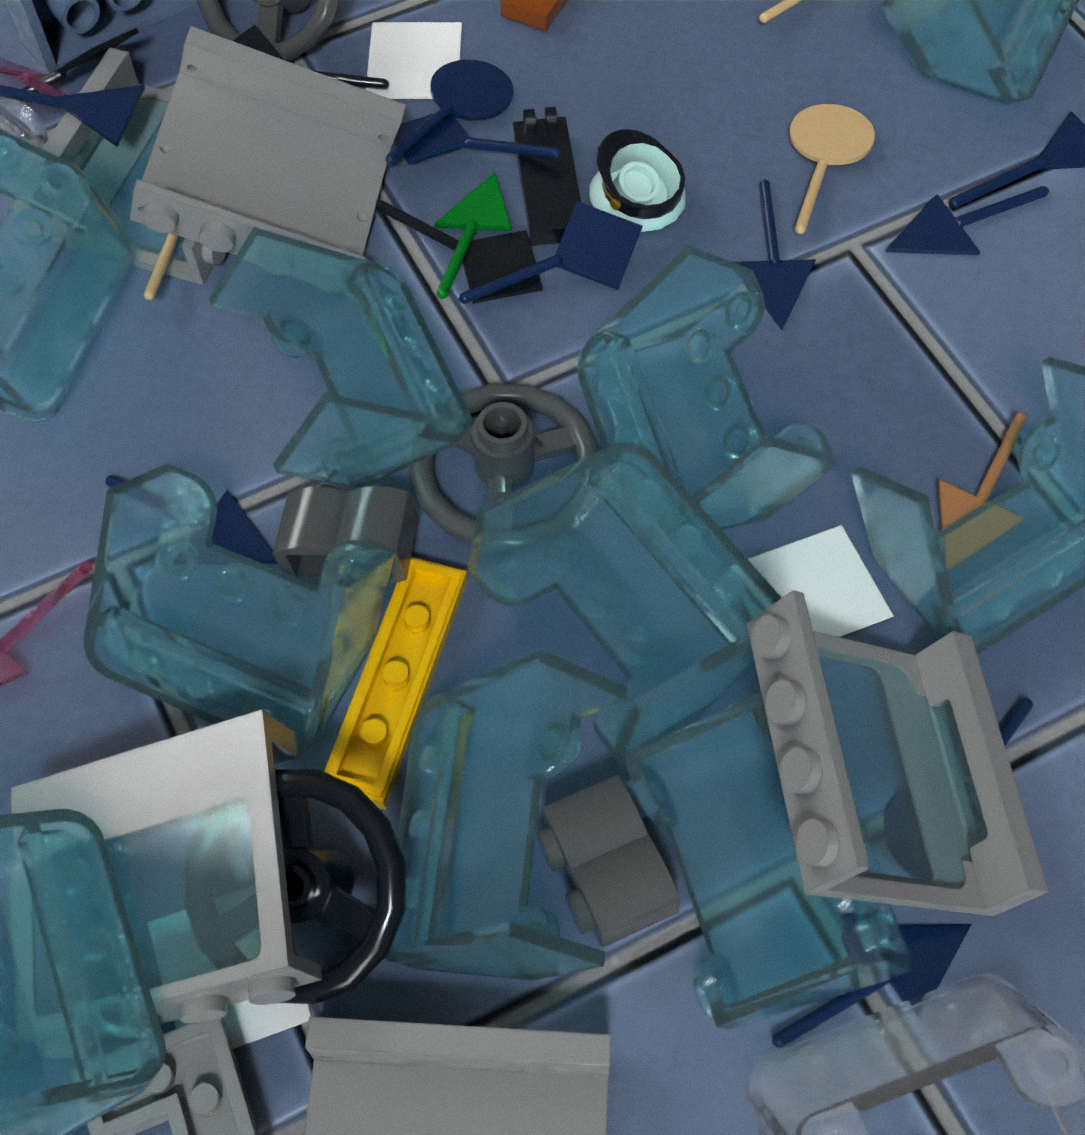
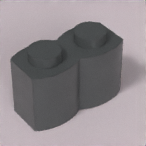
(324, 517)
(609, 861)

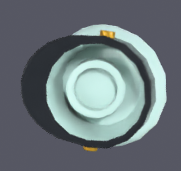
(638, 180)

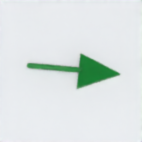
(478, 210)

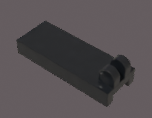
(546, 183)

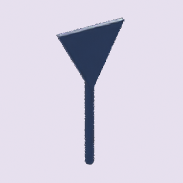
(102, 111)
(1062, 152)

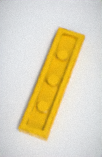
(397, 679)

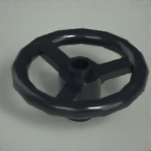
(323, 878)

